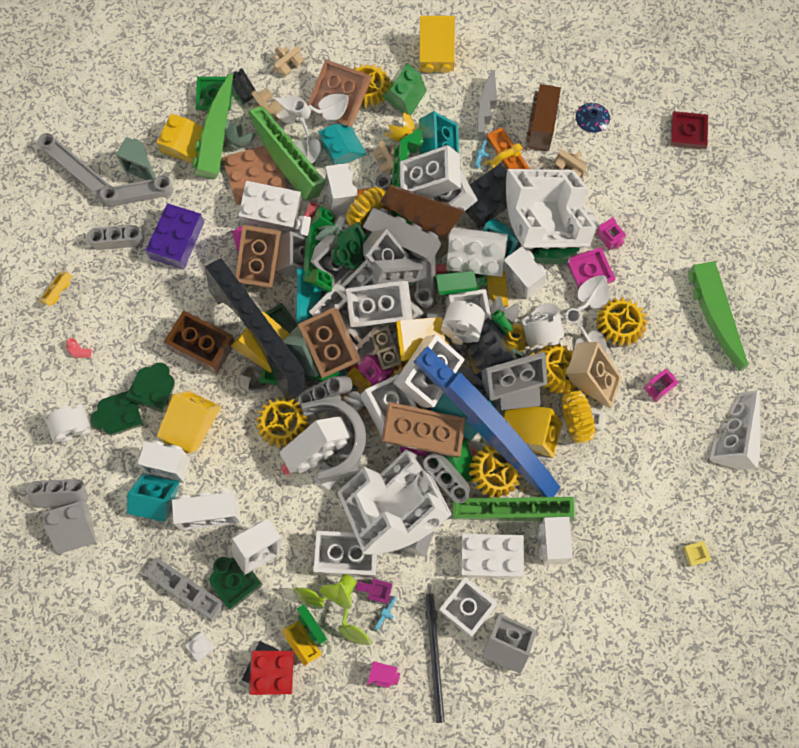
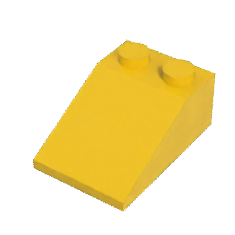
(179, 138)

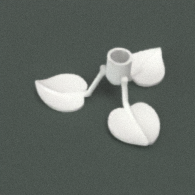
(331, 106)
(593, 293)

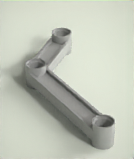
(99, 187)
(426, 281)

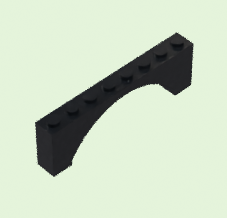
(284, 366)

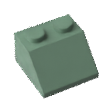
(135, 159)

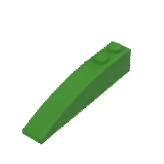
(212, 134)
(287, 155)
(717, 311)
(515, 509)

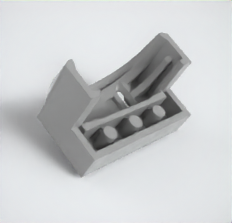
(350, 454)

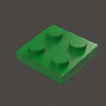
(307, 619)

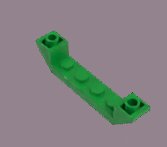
(401, 152)
(316, 277)

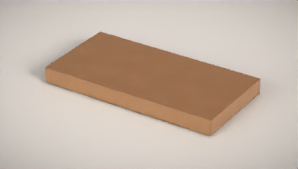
(423, 430)

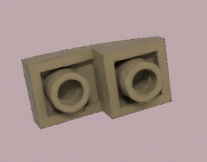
(385, 348)

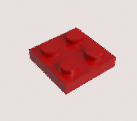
(271, 672)

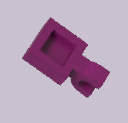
(378, 590)

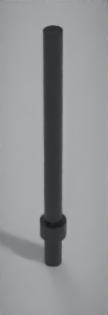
(431, 615)

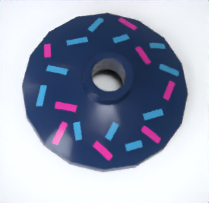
(592, 123)

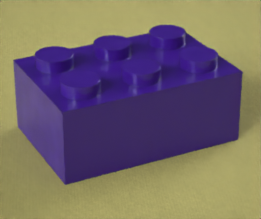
(175, 236)

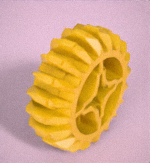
(374, 94)
(364, 204)
(614, 318)
(557, 368)
(578, 416)
(275, 424)
(499, 478)

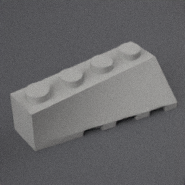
(410, 237)

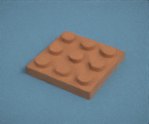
(340, 80)
(253, 166)

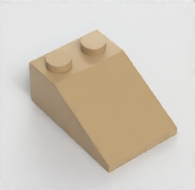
(594, 373)

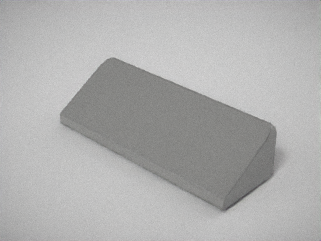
(396, 270)

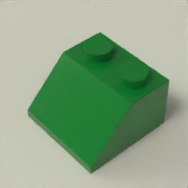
(405, 90)

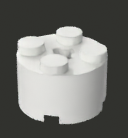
(463, 322)
(543, 328)
(68, 422)

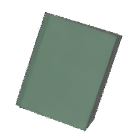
(299, 348)

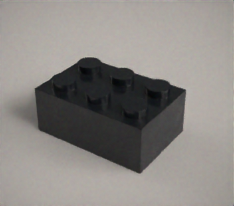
(491, 196)
(489, 350)

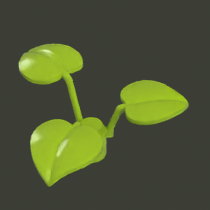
(341, 595)

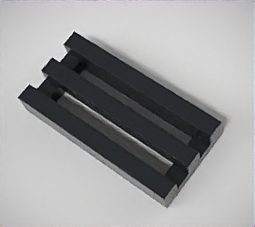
(237, 75)

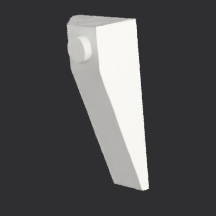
(741, 440)

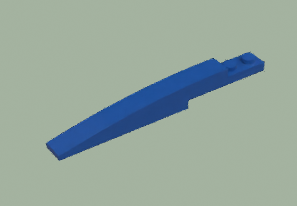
(488, 422)

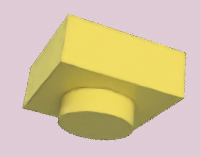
(697, 553)

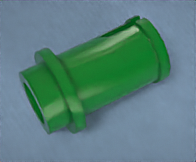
(499, 318)

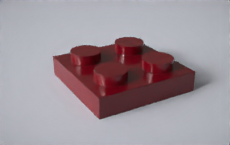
(689, 130)

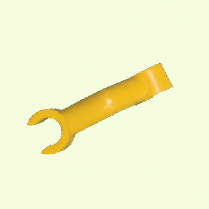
(515, 150)

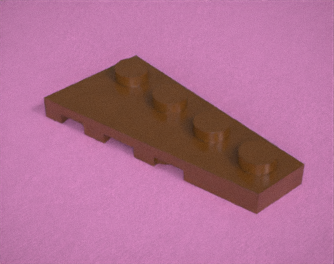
(422, 210)

